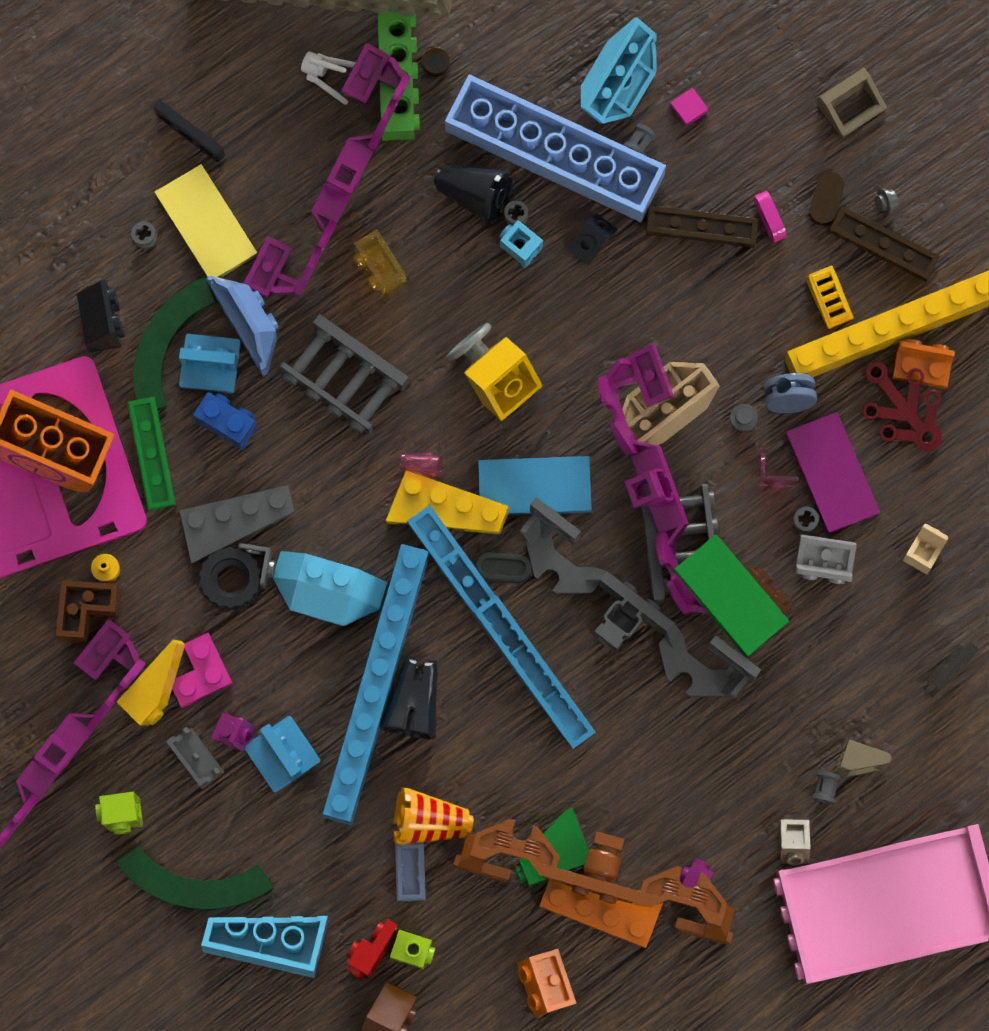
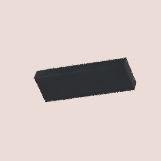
(189, 131)

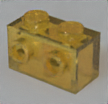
(380, 264)

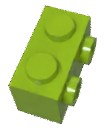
(119, 812)

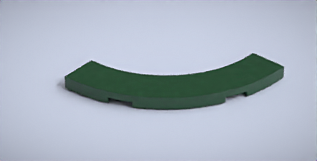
(160, 334)
(191, 892)

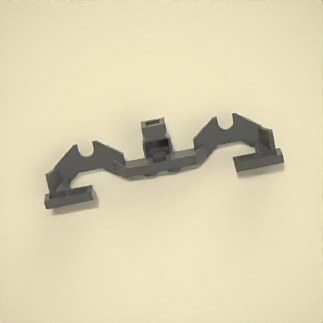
(629, 610)

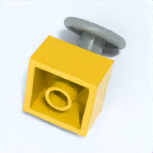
(497, 374)

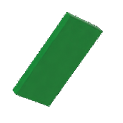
(731, 595)

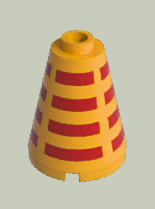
(428, 819)

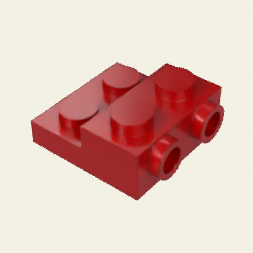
(366, 956)

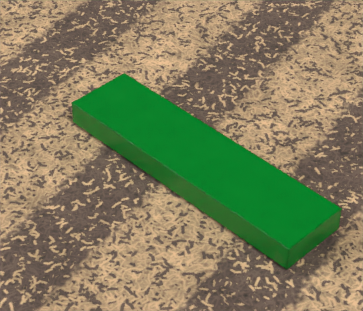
(151, 453)

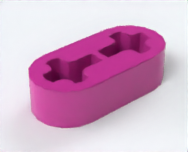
(769, 216)

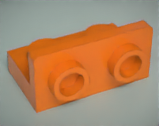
(932, 361)
(546, 983)

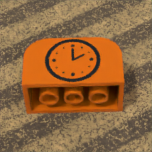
(51, 442)

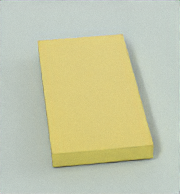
(206, 223)

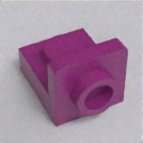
(233, 732)

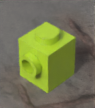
(412, 950)

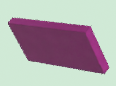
(832, 473)

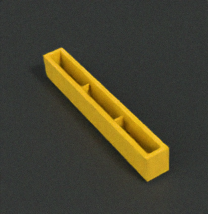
(890, 327)

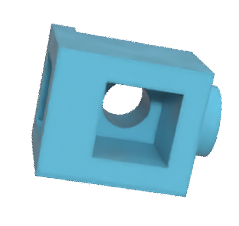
(520, 233)

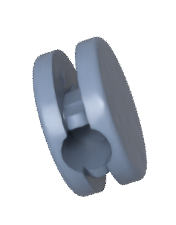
(790, 393)

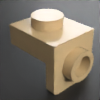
(925, 548)

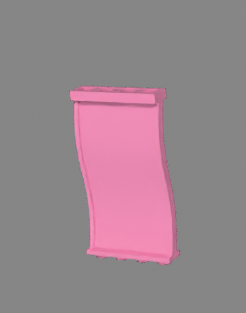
(886, 904)

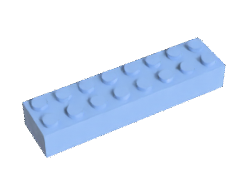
(555, 148)

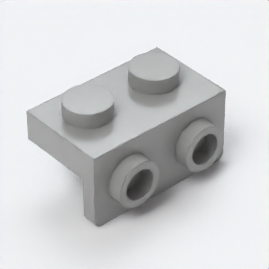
(825, 559)

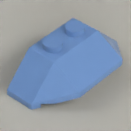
(248, 319)

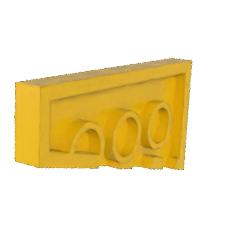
(452, 505)

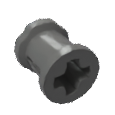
(641, 132)
(826, 787)

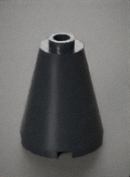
(476, 189)

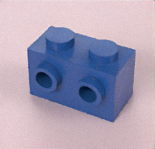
(225, 421)

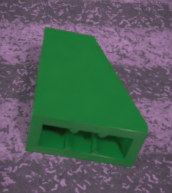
(567, 841)

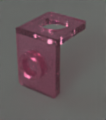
(774, 482)

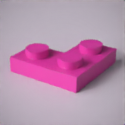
(208, 675)

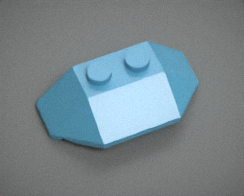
(620, 73)
(327, 588)

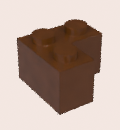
(81, 601)
(391, 1010)

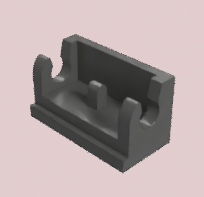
(195, 757)

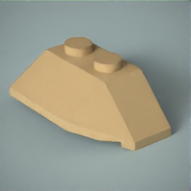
(692, 391)

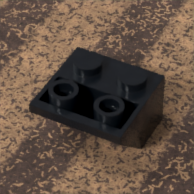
(99, 318)

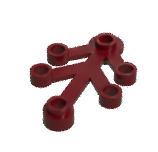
(906, 409)

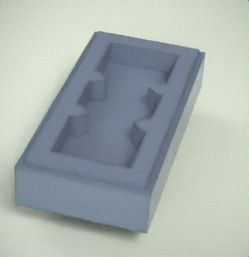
(410, 872)

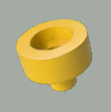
(106, 574)

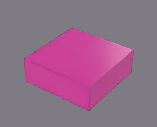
(689, 107)

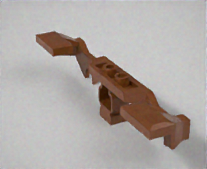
(602, 868)

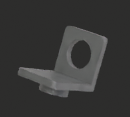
(268, 565)

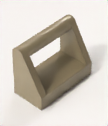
(844, 90)
(861, 759)

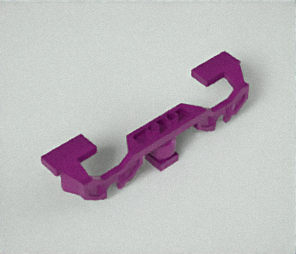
(344, 178)
(654, 481)
(62, 745)

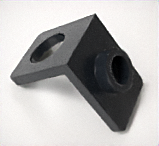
(591, 238)

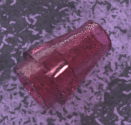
(423, 464)

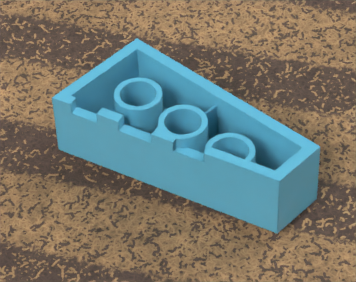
(270, 942)

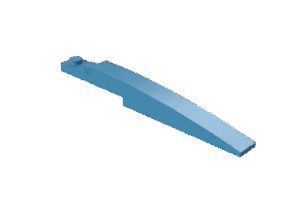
(500, 627)

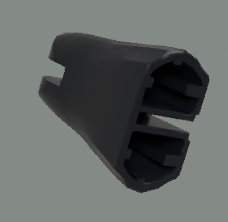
(413, 702)

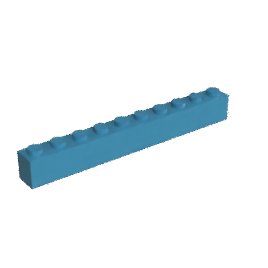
(376, 685)

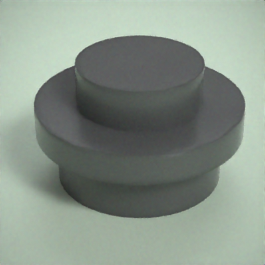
(886, 201)
(743, 417)

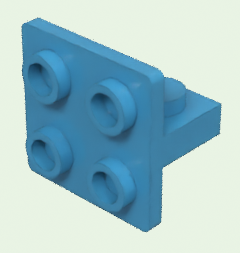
(209, 363)
(282, 753)

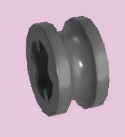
(510, 207)
(148, 241)
(812, 525)

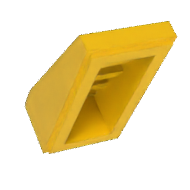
(838, 293)

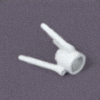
(317, 65)

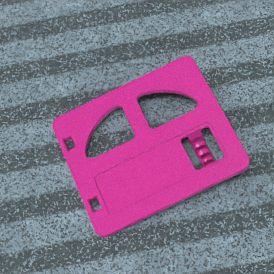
(33, 507)

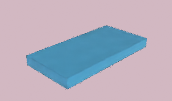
(556, 481)

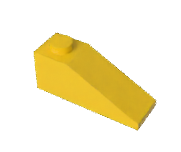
(153, 687)

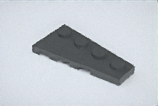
(233, 520)

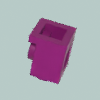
(690, 876)

